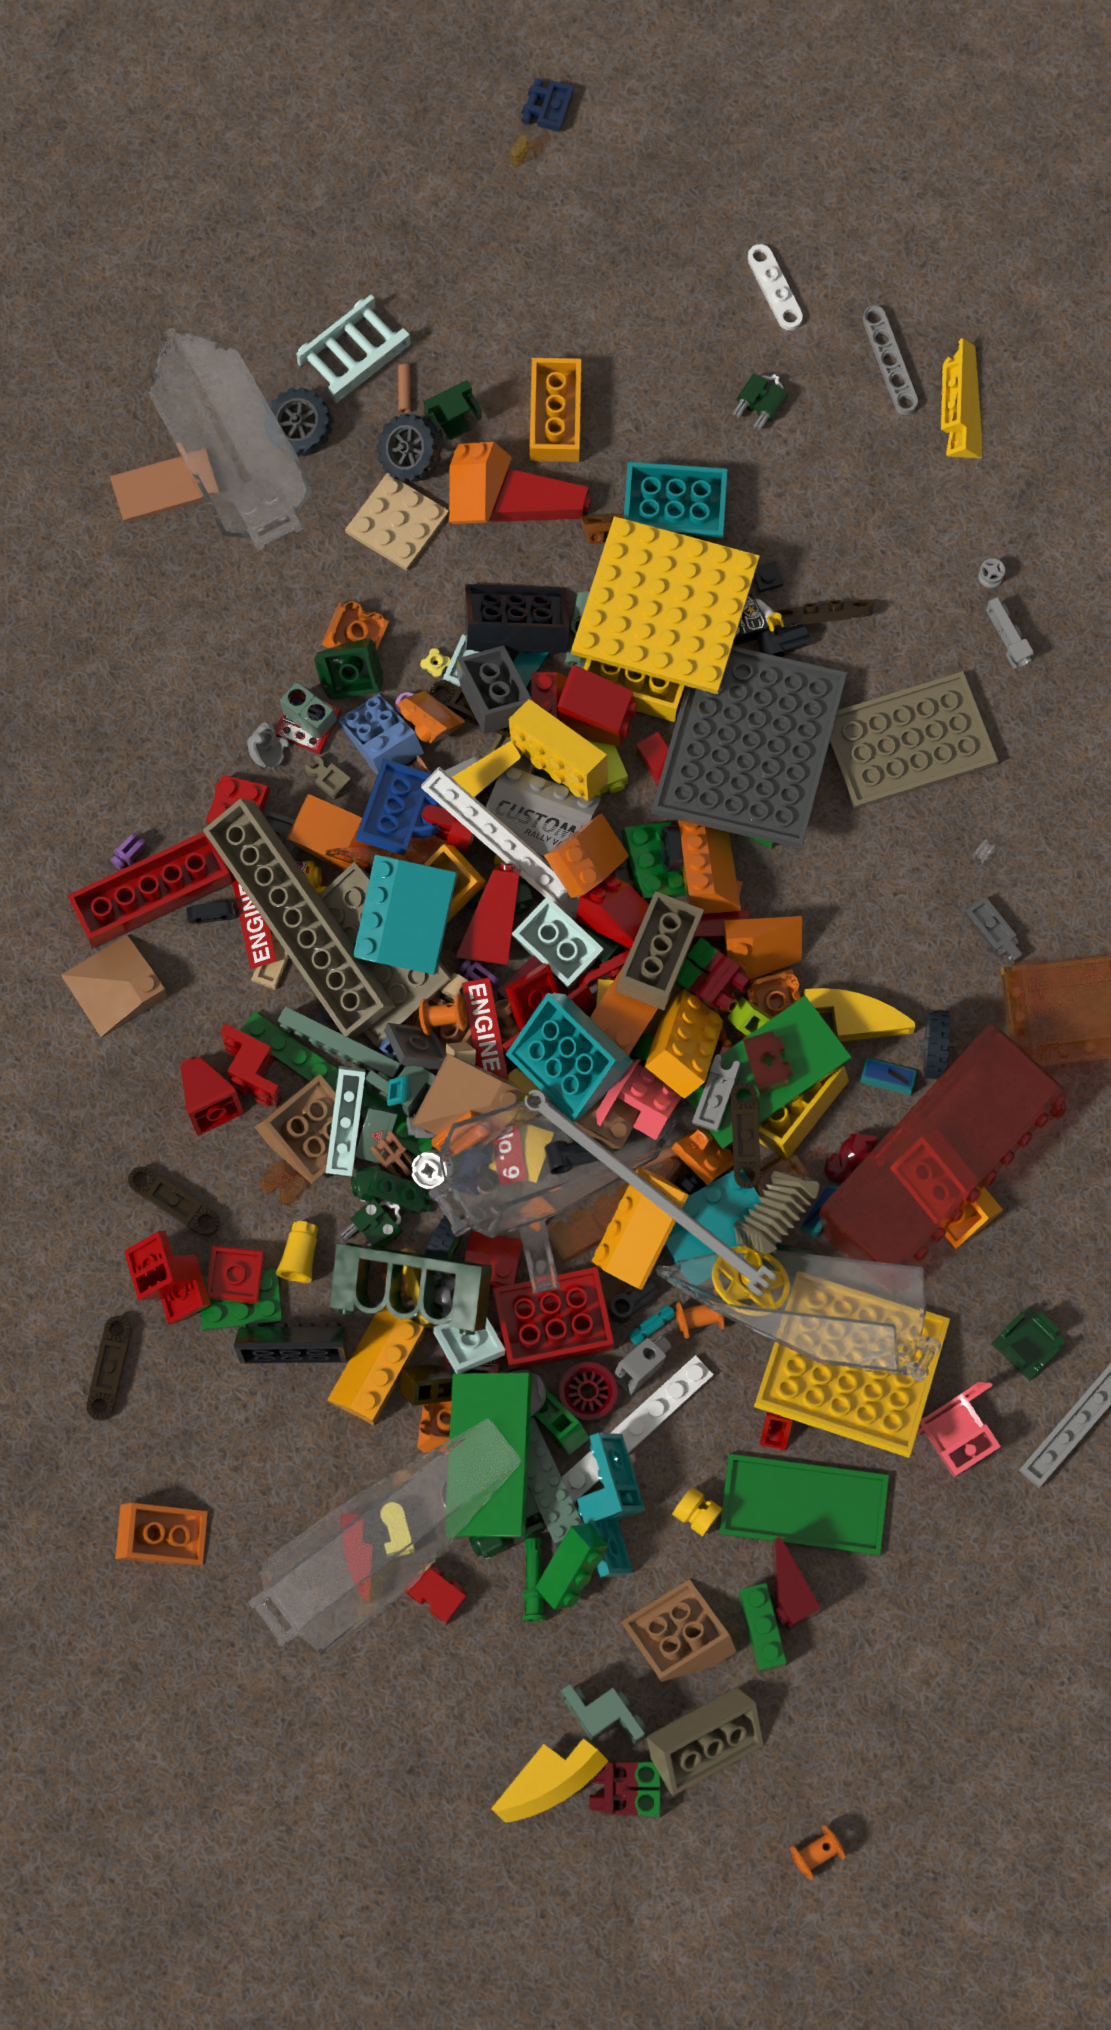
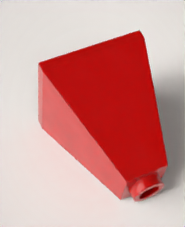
(208, 1096)

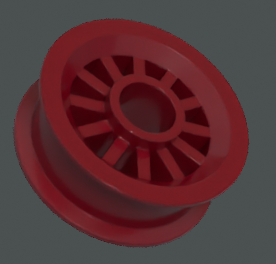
(595, 1370)

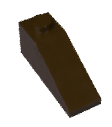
(429, 1383)

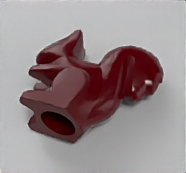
(850, 1155)

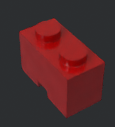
(441, 1595)

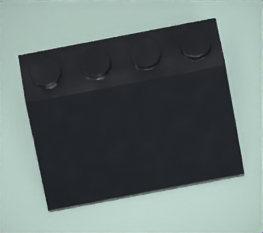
(517, 617)
(291, 1344)

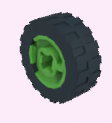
(443, 1241)

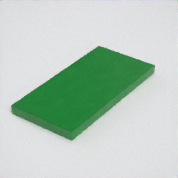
(811, 1054)
(507, 1403)
(804, 1504)

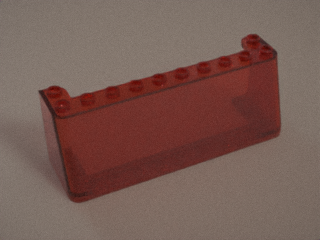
(942, 1153)

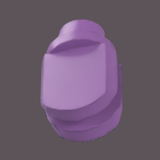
(128, 851)
(471, 971)

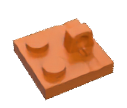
(704, 1155)

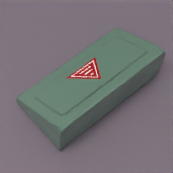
(376, 1126)

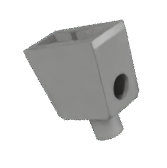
(641, 1364)

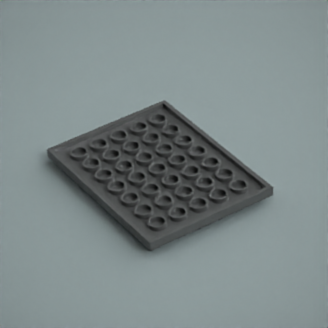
(753, 750)

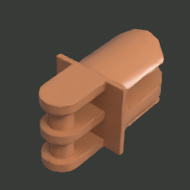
(392, 1155)

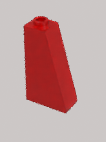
(538, 498)
(493, 921)

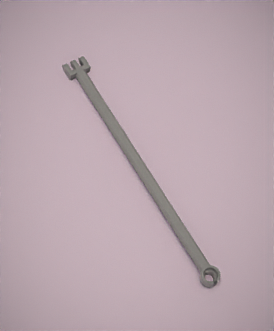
(653, 1194)

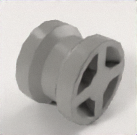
(992, 567)

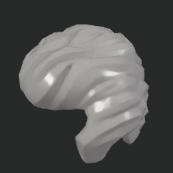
(266, 738)

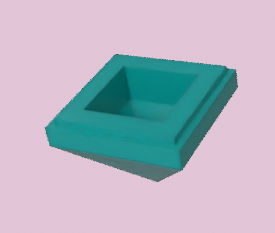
(398, 1090)

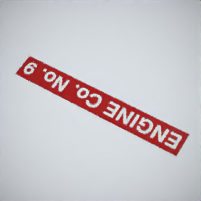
(254, 928)
(484, 1026)

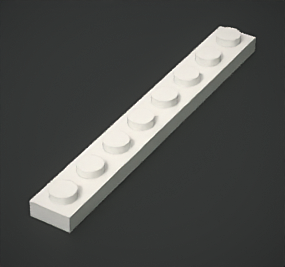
(499, 838)
(642, 1422)

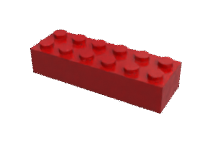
(149, 889)

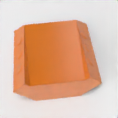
(354, 624)
(429, 716)
(774, 991)
(434, 1426)

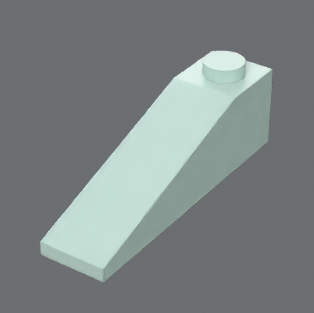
(345, 1120)

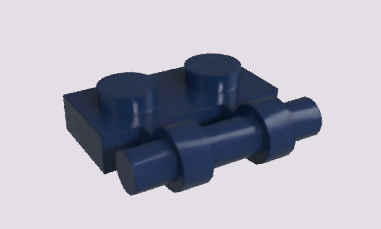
(555, 104)

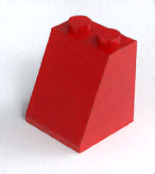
(596, 707)

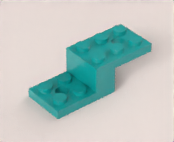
(613, 1503)

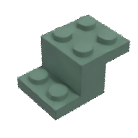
(420, 1083)
(603, 1713)

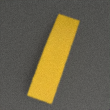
(859, 1015)
(548, 1781)

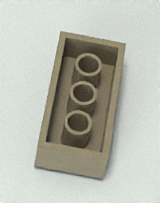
(659, 950)

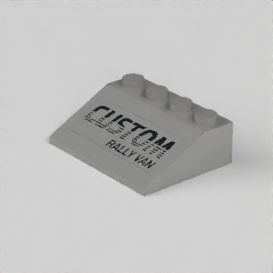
(539, 809)

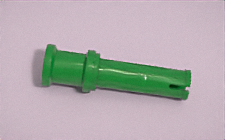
(533, 1599)

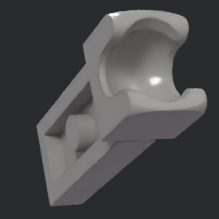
(1018, 650)
(716, 1095)

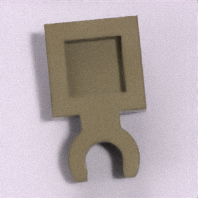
(329, 779)

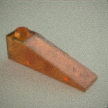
(366, 854)

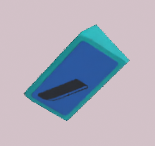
(888, 1076)
(812, 1223)

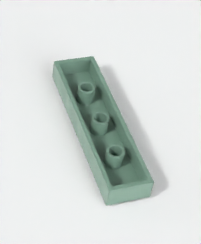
(336, 1043)
(548, 1488)

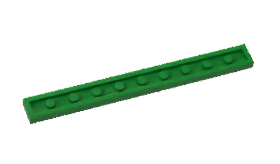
(309, 1065)

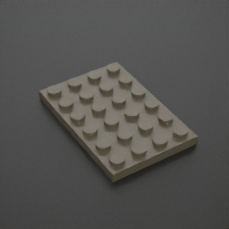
(910, 740)
(405, 987)

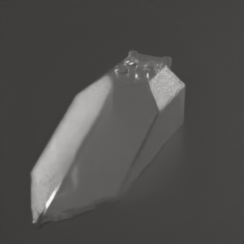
(228, 439)
(502, 1175)
(835, 1310)

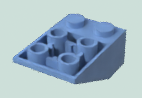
(380, 733)

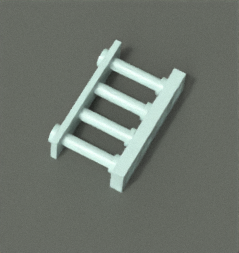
(358, 371)

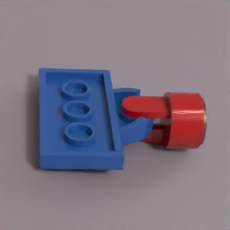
(404, 810)

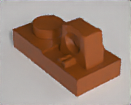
(596, 526)

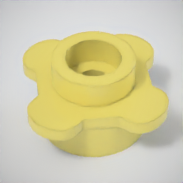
(435, 670)

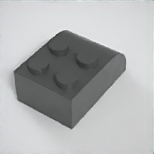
(491, 687)

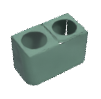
(315, 728)

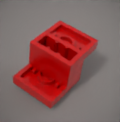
(250, 1066)
(167, 1277)

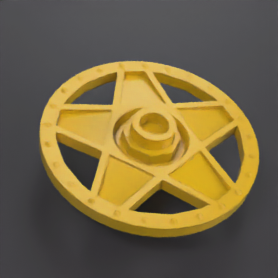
(739, 1291)

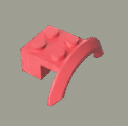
(646, 1093)
(959, 1432)

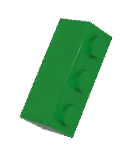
(571, 1566)
(762, 1627)

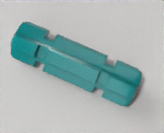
(651, 1325)

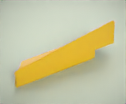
(961, 403)
(487, 769)

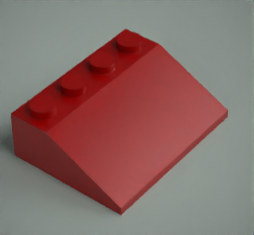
(553, 1322)

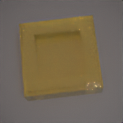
(518, 150)

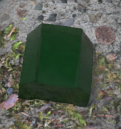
(350, 669)

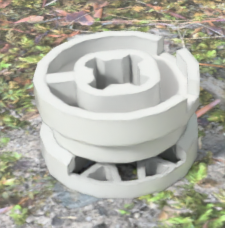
(427, 1170)

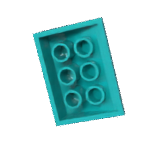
(677, 498)
(405, 914)
(568, 1056)
(717, 1210)

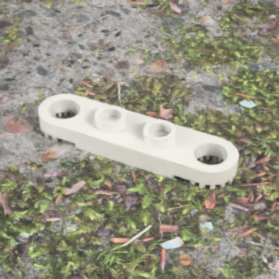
(775, 287)

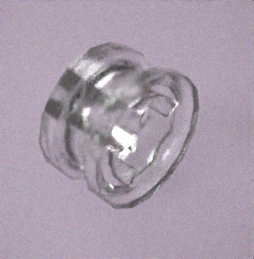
(984, 851)

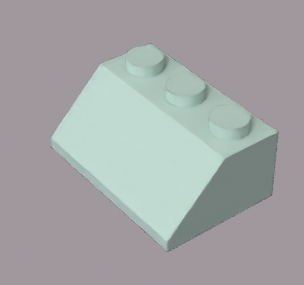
(558, 942)

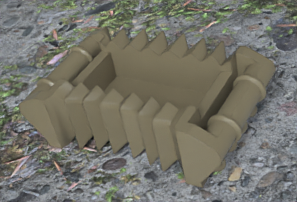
(776, 1211)

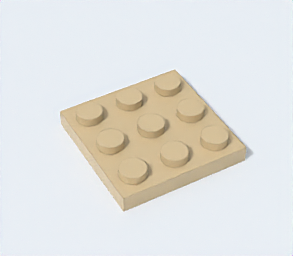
(397, 521)

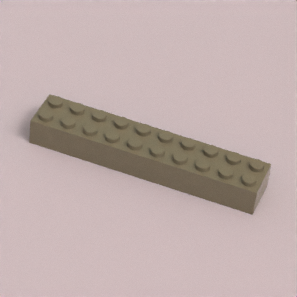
(298, 918)

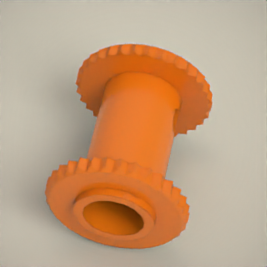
(443, 1014)
(696, 1317)
(814, 1854)

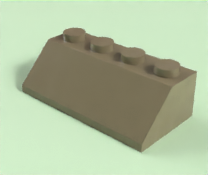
(706, 1740)

